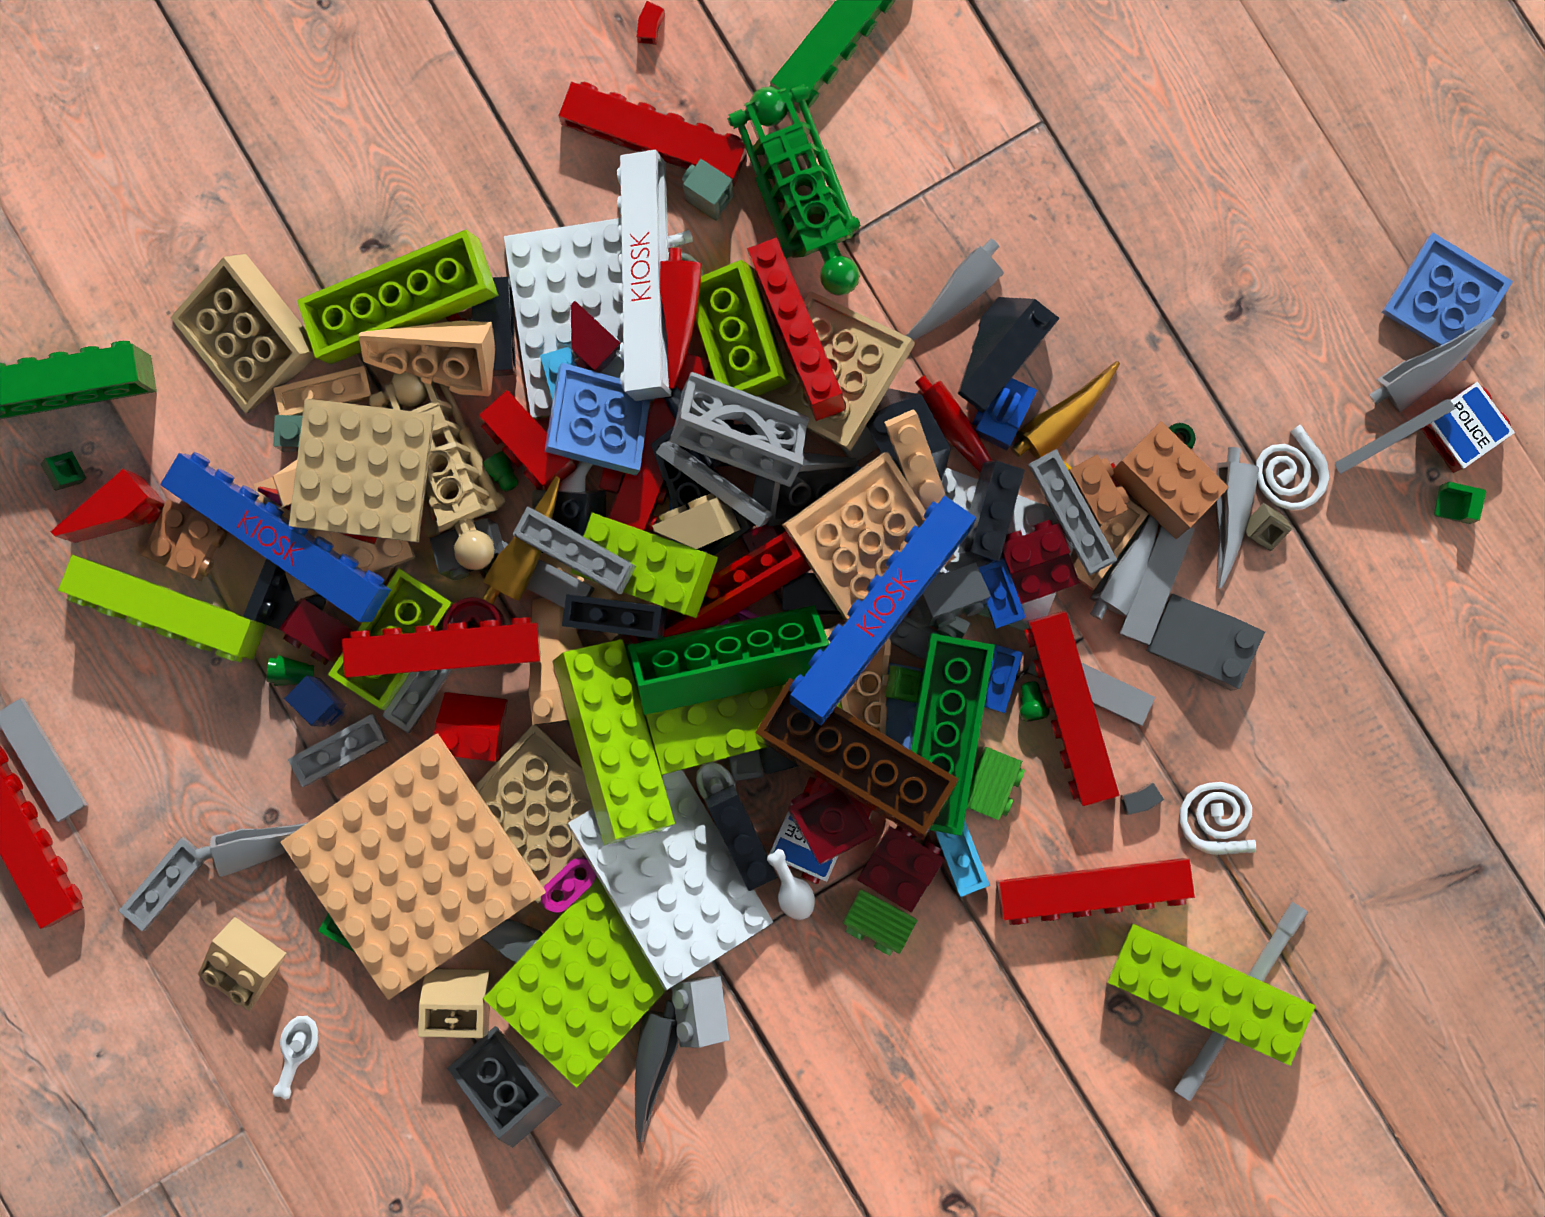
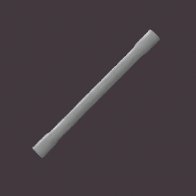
(1285, 930)

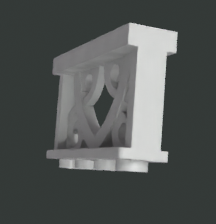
(711, 436)

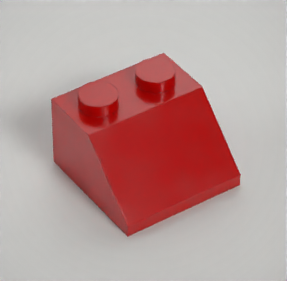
(472, 725)

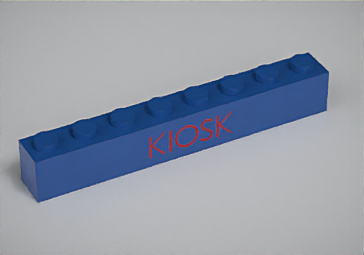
(269, 534)
(881, 610)

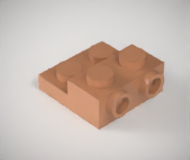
(1098, 489)
(184, 541)

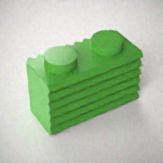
(993, 783)
(879, 922)

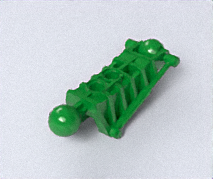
(769, 108)

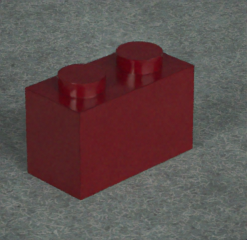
(315, 630)

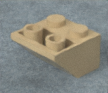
(701, 524)
(241, 963)
(454, 1003)

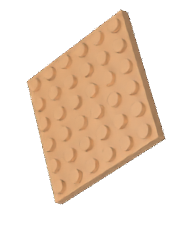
(413, 866)

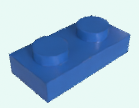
(1004, 602)
(1002, 677)

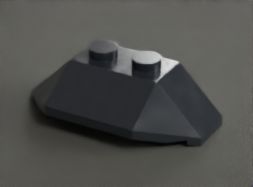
(897, 403)

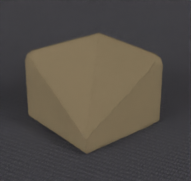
(1267, 527)

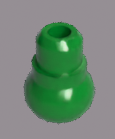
(500, 469)
(1033, 704)

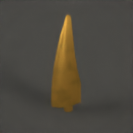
(1055, 425)
(518, 560)

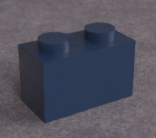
(316, 702)

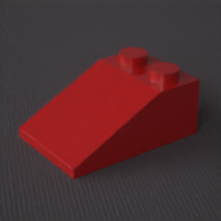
(117, 506)

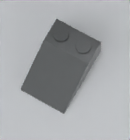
(814, 479)
(1205, 642)
(503, 1087)

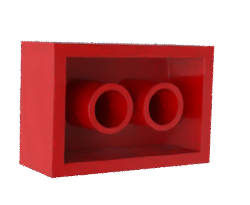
(524, 441)

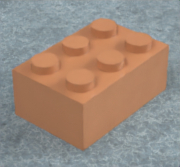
(1169, 480)

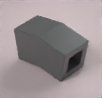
(1142, 799)

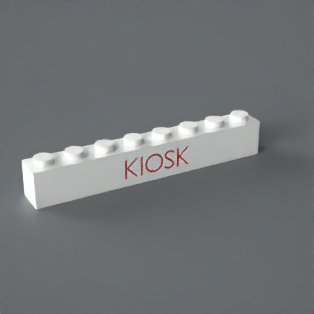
(643, 248)

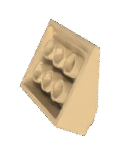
(244, 331)

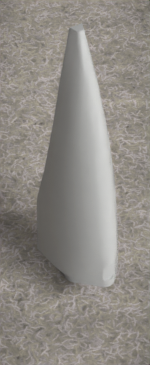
(965, 285)
(1419, 374)
(1233, 509)
(1123, 579)
(245, 847)

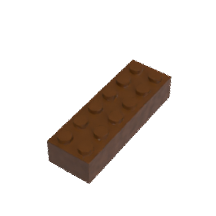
(860, 763)

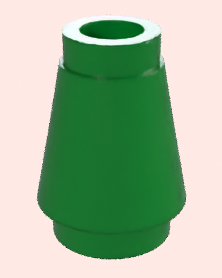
(287, 671)

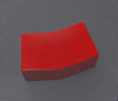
(649, 23)
(611, 480)

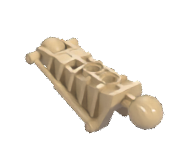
(473, 547)

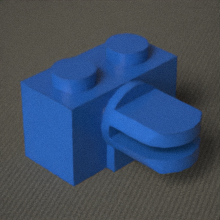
(1005, 414)

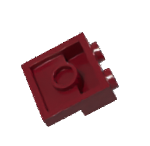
(1039, 561)
(830, 822)
(901, 867)

